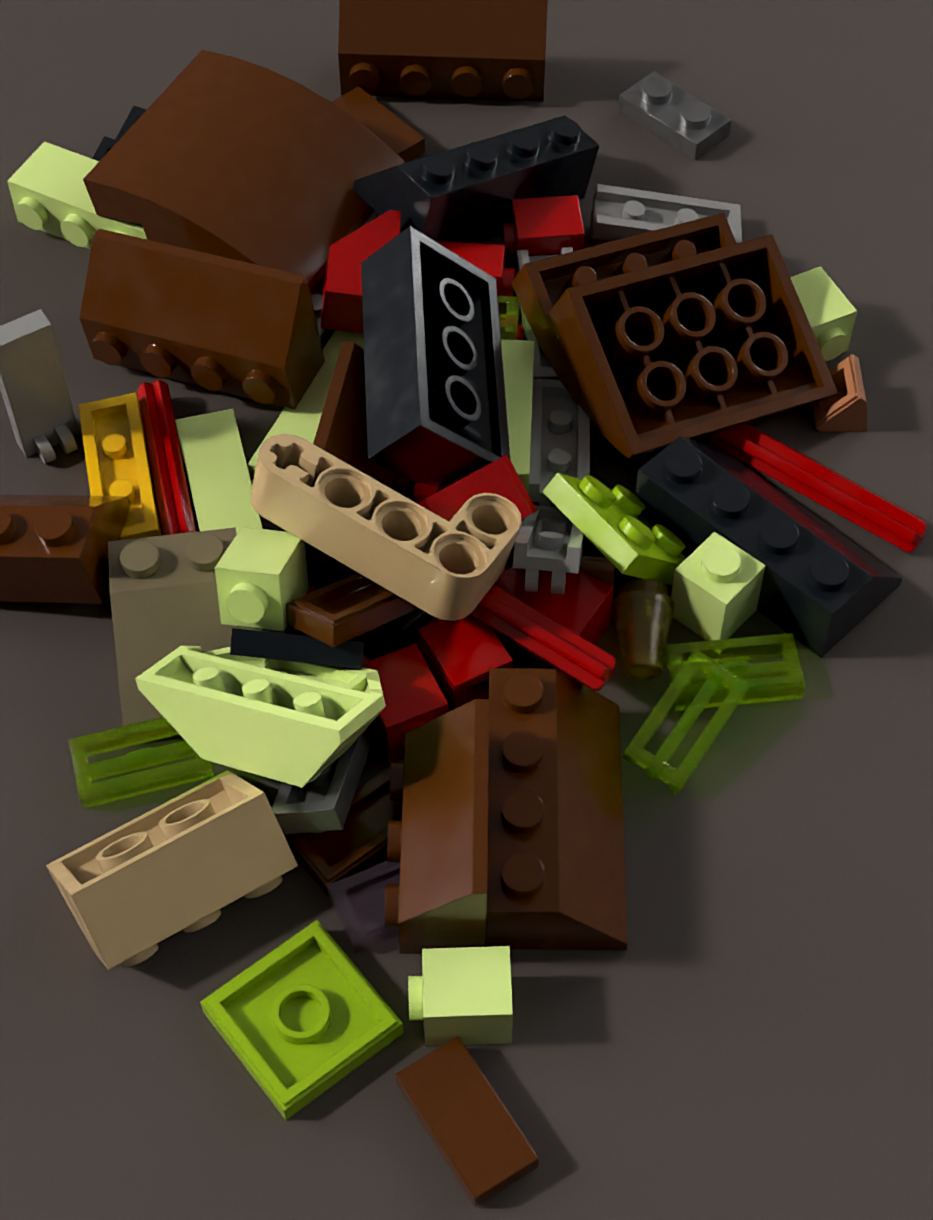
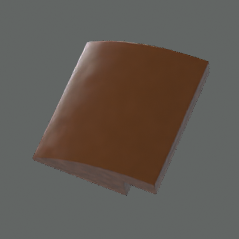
(242, 168)
(674, 333)

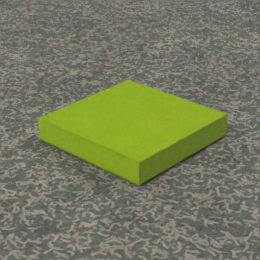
(301, 1018)

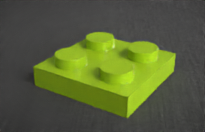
(617, 527)

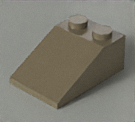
(161, 601)

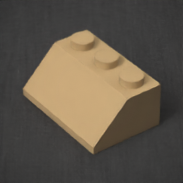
(173, 868)

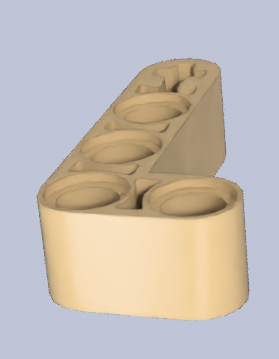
(383, 534)

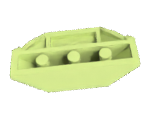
(263, 712)

